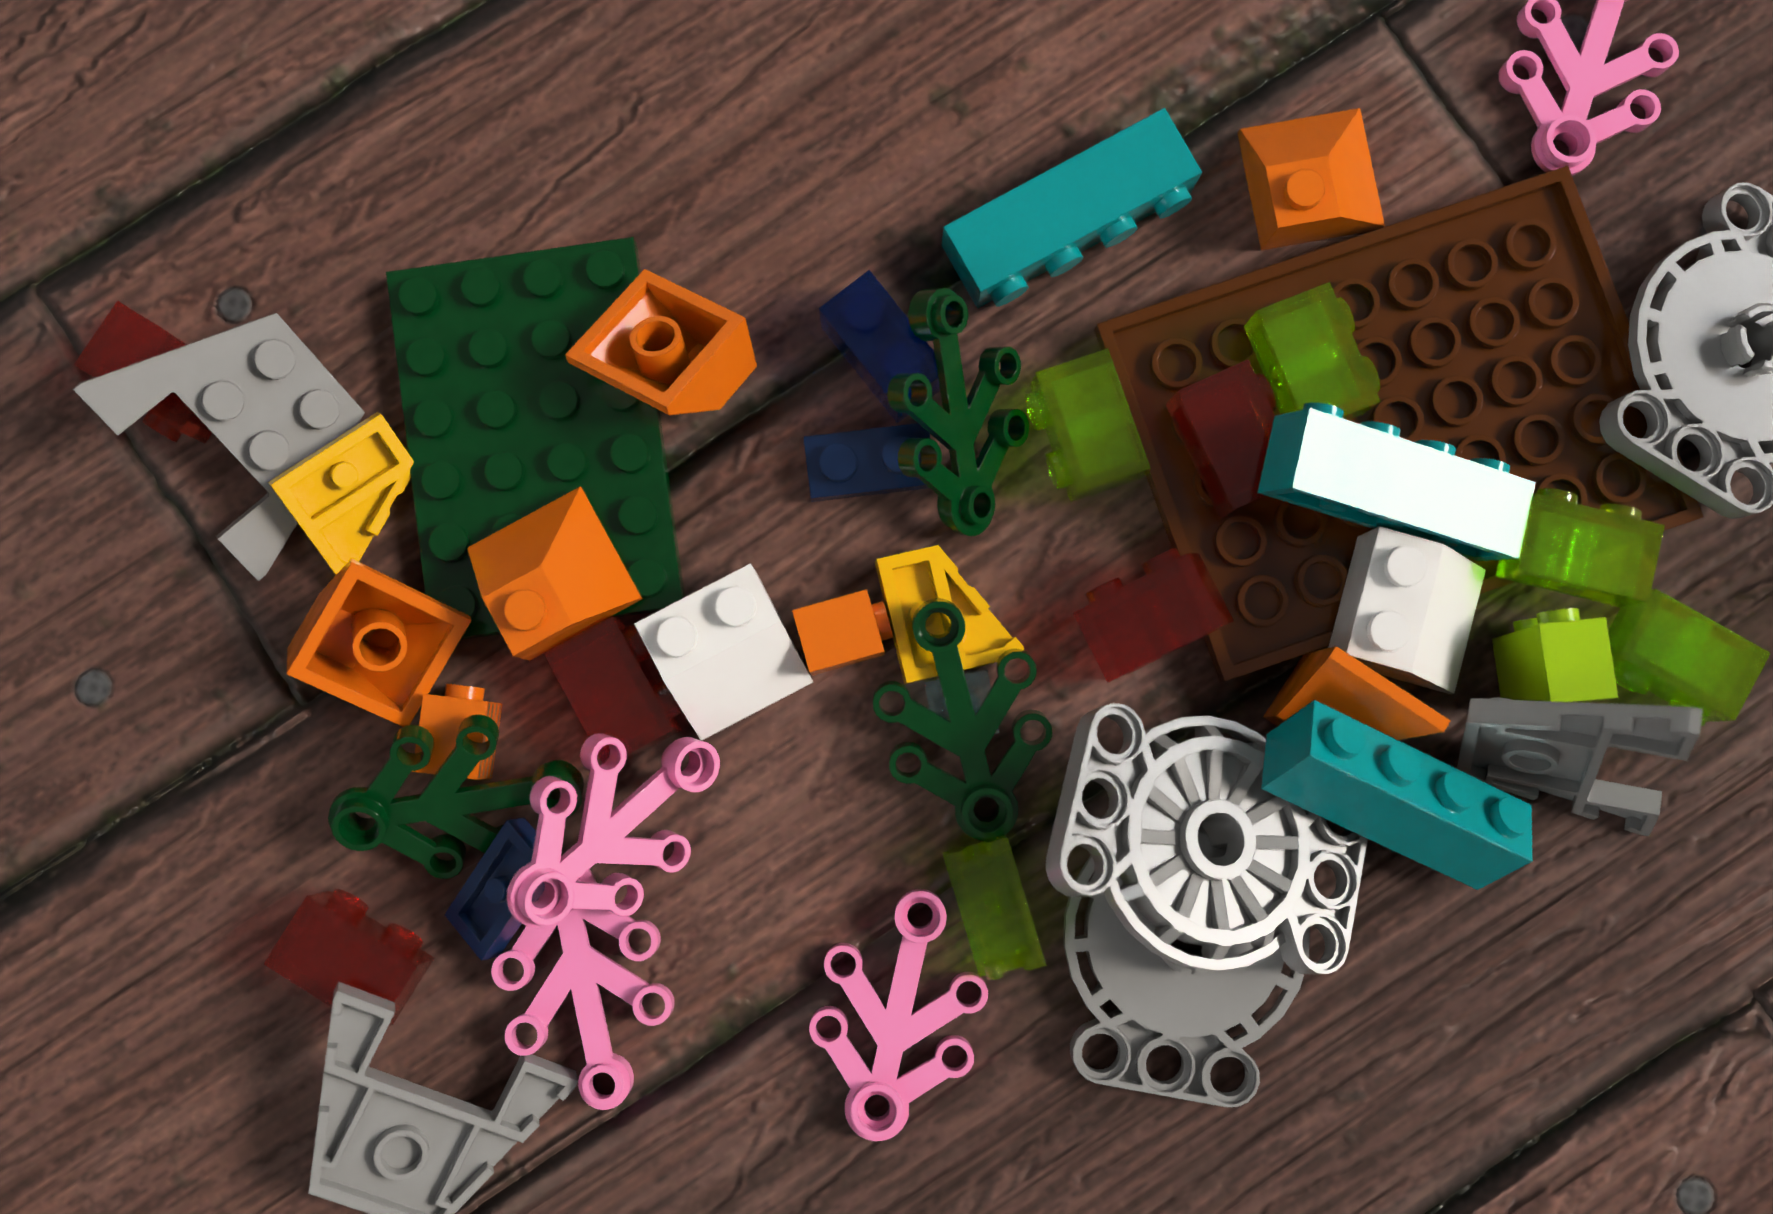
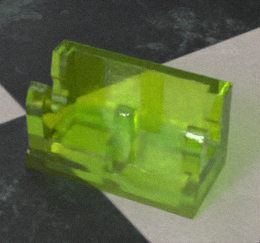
(993, 907)

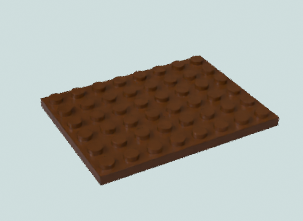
(1484, 337)

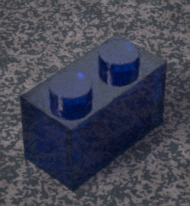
(876, 338)

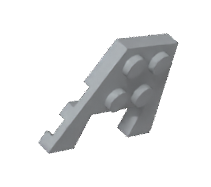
(257, 396)
(1562, 746)
(401, 1144)

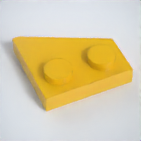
(346, 489)
(930, 574)

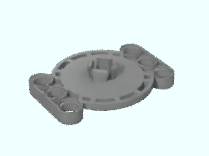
(1688, 357)
(1150, 839)
(1169, 1003)

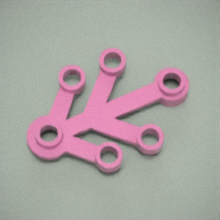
(1584, 78)
(604, 832)
(581, 971)
(895, 1026)

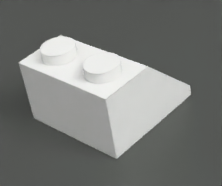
(1408, 608)
(724, 652)

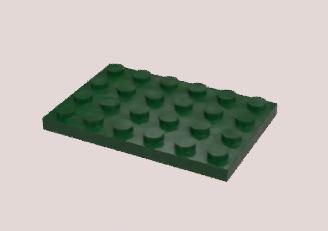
(513, 426)

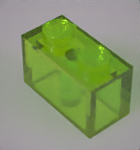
(1312, 355)
(1087, 426)
(1586, 550)
(1684, 657)

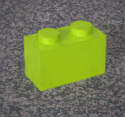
(1556, 659)

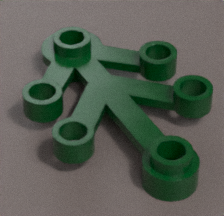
(966, 493)
(967, 731)
(440, 801)

